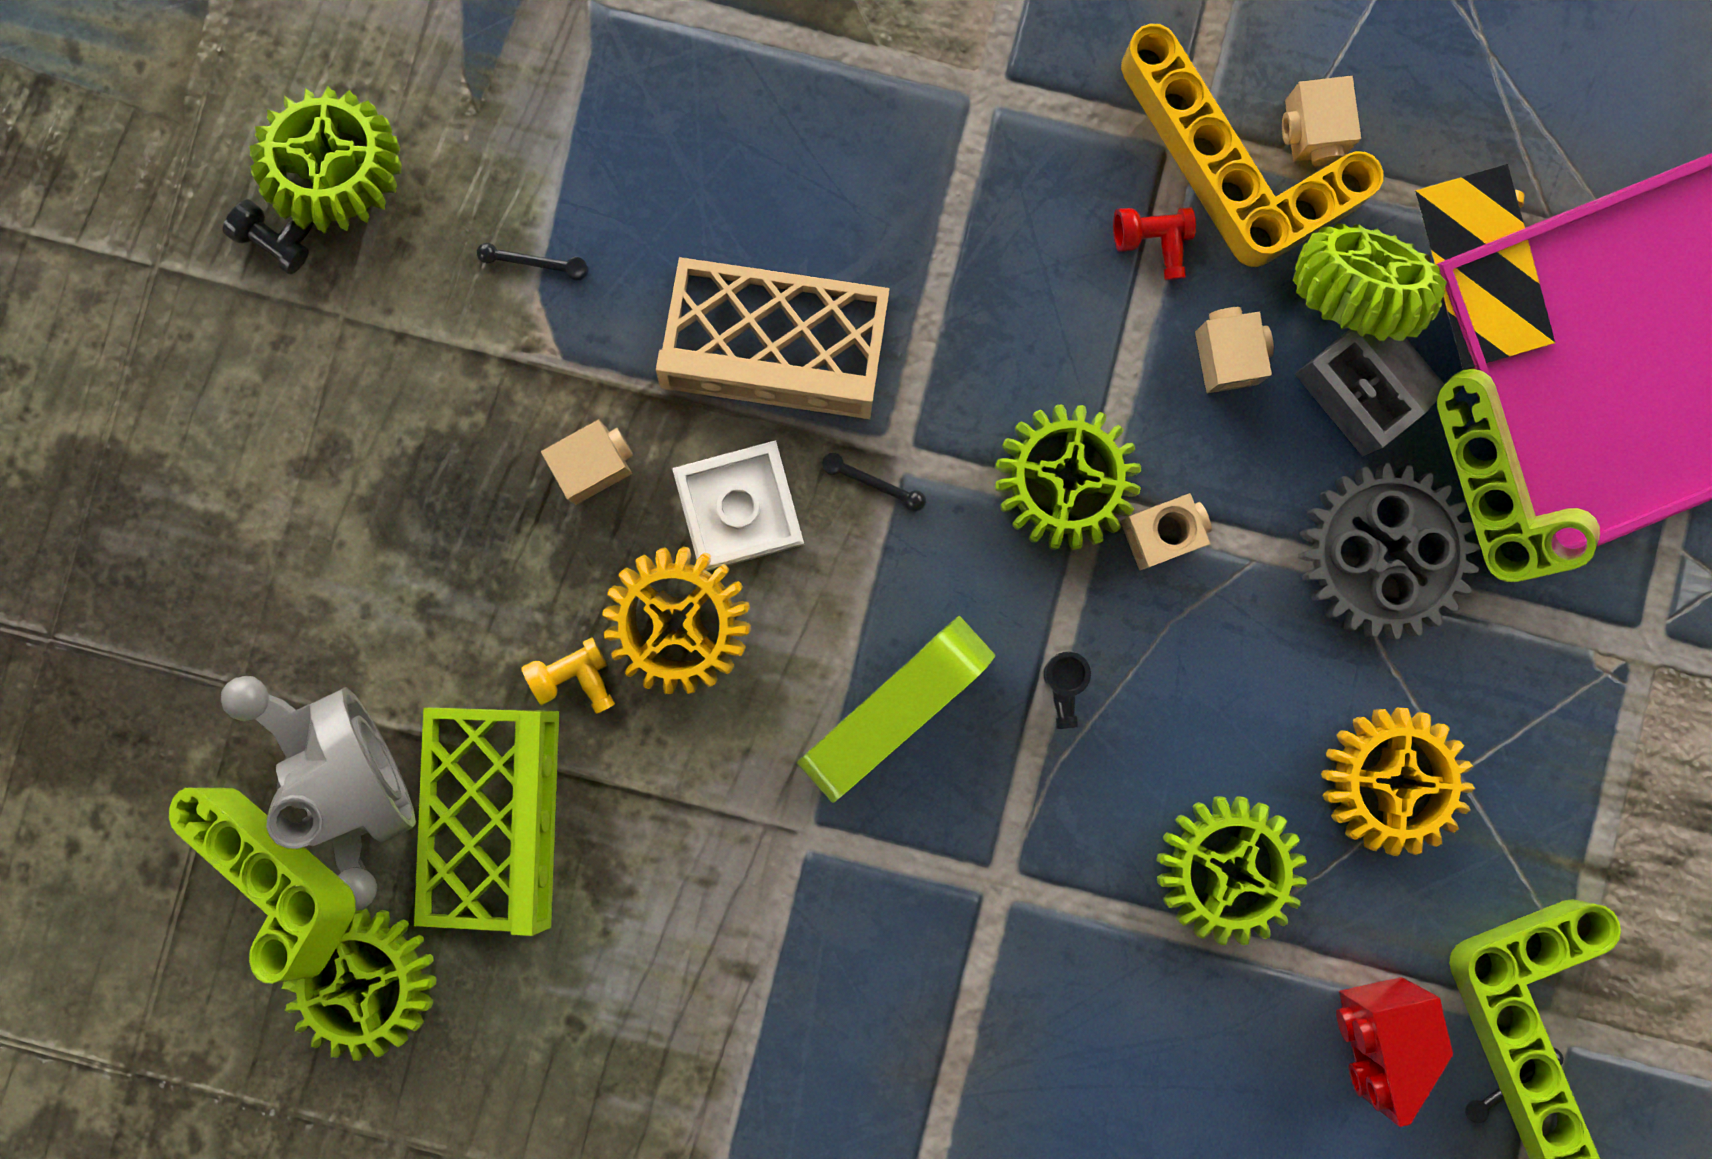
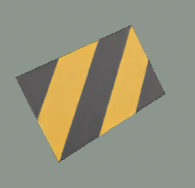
(1499, 288)

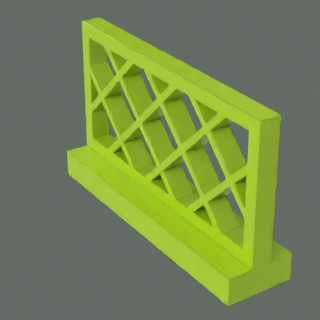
(531, 827)

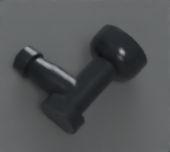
(247, 224)
(1066, 676)

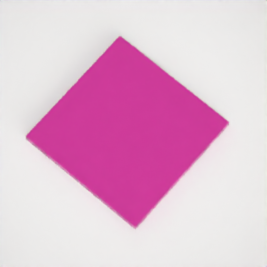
(1624, 395)

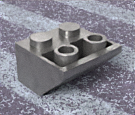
(1371, 387)

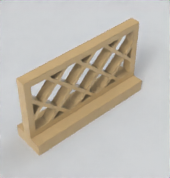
(768, 381)

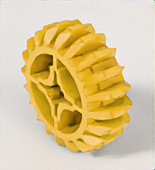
(646, 653)
(1398, 801)

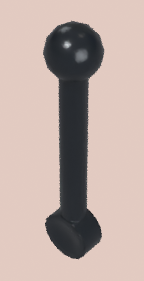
(575, 267)
(834, 464)
(1479, 1110)

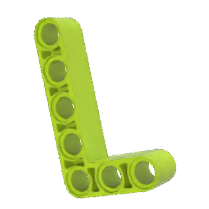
(1527, 1037)

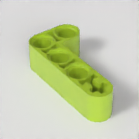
(1505, 474)
(897, 709)
(298, 892)

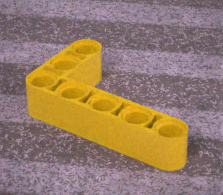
(1232, 161)

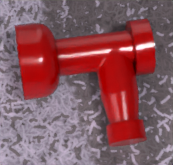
(1173, 229)

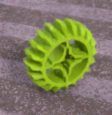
(309, 138)
(1369, 282)
(1093, 481)
(1273, 892)
(363, 1004)

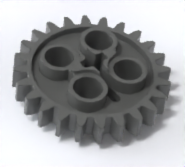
(1417, 515)

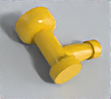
(582, 664)

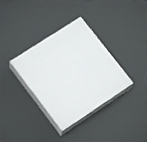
(738, 505)

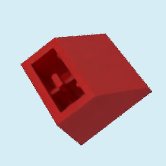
(1396, 1044)

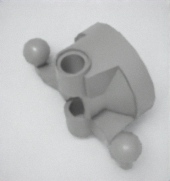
(331, 769)

